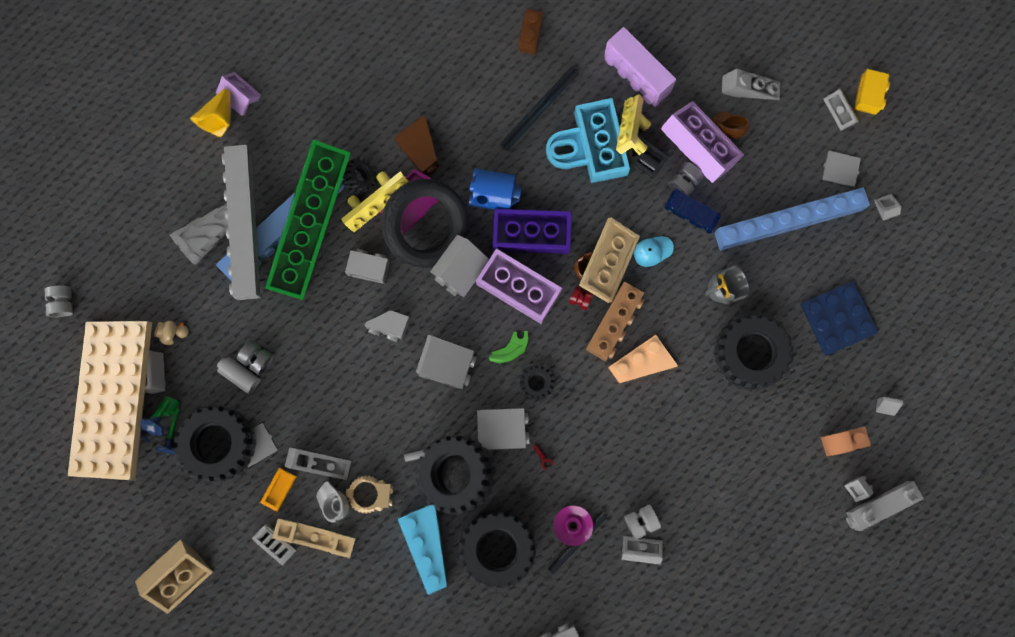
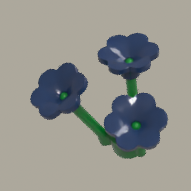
(152, 425)

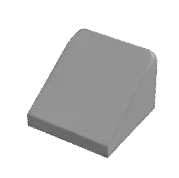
(888, 206)
(888, 405)

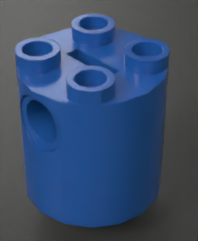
(493, 190)

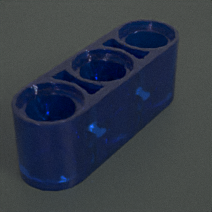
(692, 210)

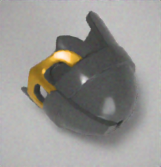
(728, 285)

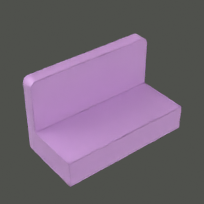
(241, 92)

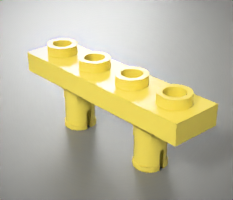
(631, 121)
(374, 203)

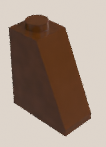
(418, 146)

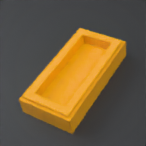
(278, 489)

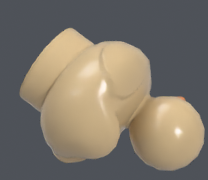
(167, 330)

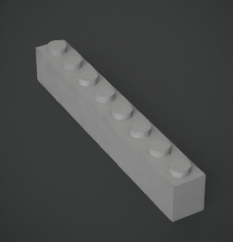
(241, 222)

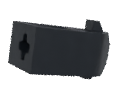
(649, 161)

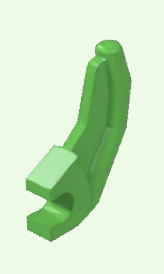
(513, 349)

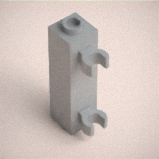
(883, 506)

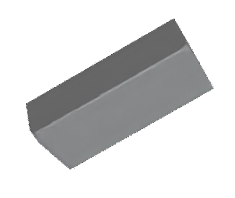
(841, 109)
(642, 550)

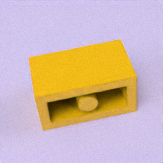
(872, 91)

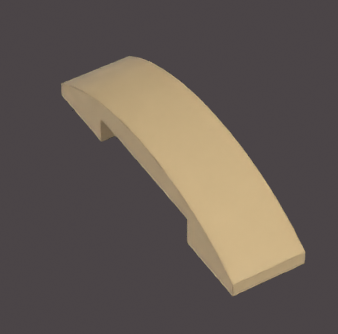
(313, 537)

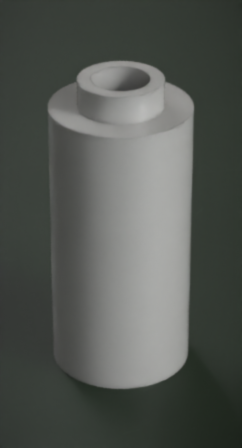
(238, 374)

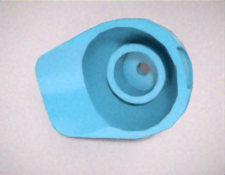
(660, 248)

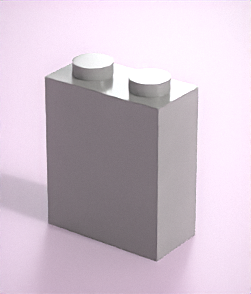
(459, 266)
(502, 429)

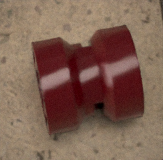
(580, 298)

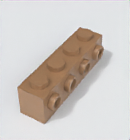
(615, 321)

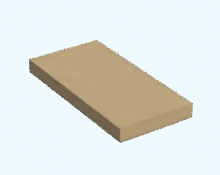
(609, 260)

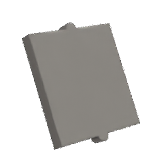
(841, 169)
(264, 444)

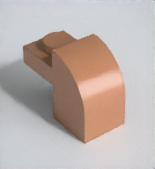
(845, 441)

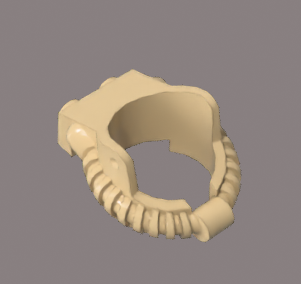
(383, 499)

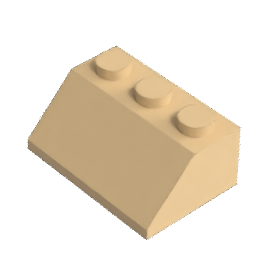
(173, 577)

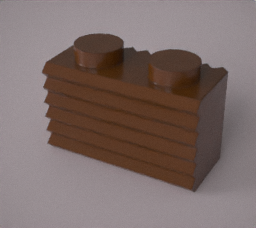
(530, 31)

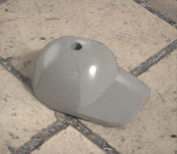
(332, 502)

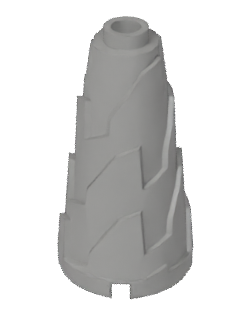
(201, 234)

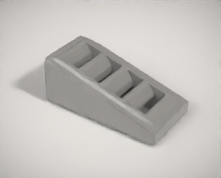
(269, 549)

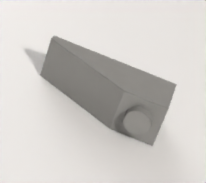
(317, 463)

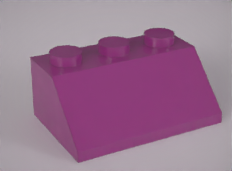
(417, 207)

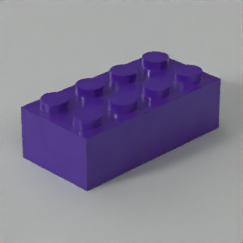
(532, 231)

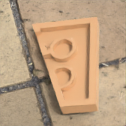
(644, 360)

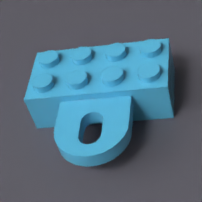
(592, 142)

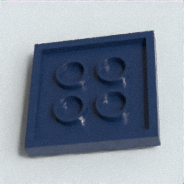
(839, 318)

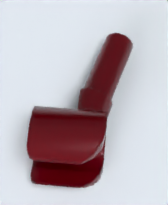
(542, 457)

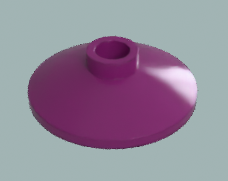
(581, 518)

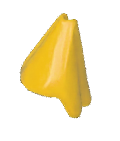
(215, 115)

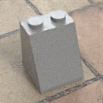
(446, 362)

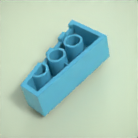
(425, 543)

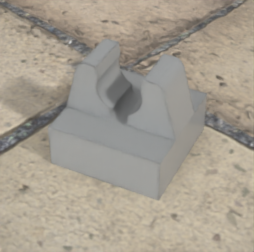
(859, 488)

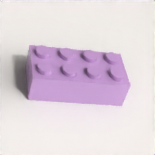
(639, 67)
(702, 141)
(518, 286)

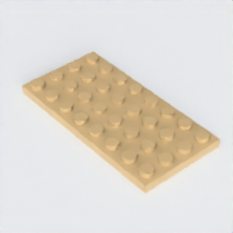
(110, 400)

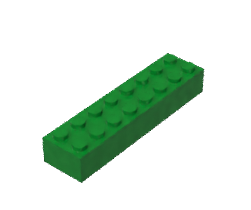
(307, 219)

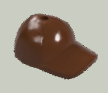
(731, 125)

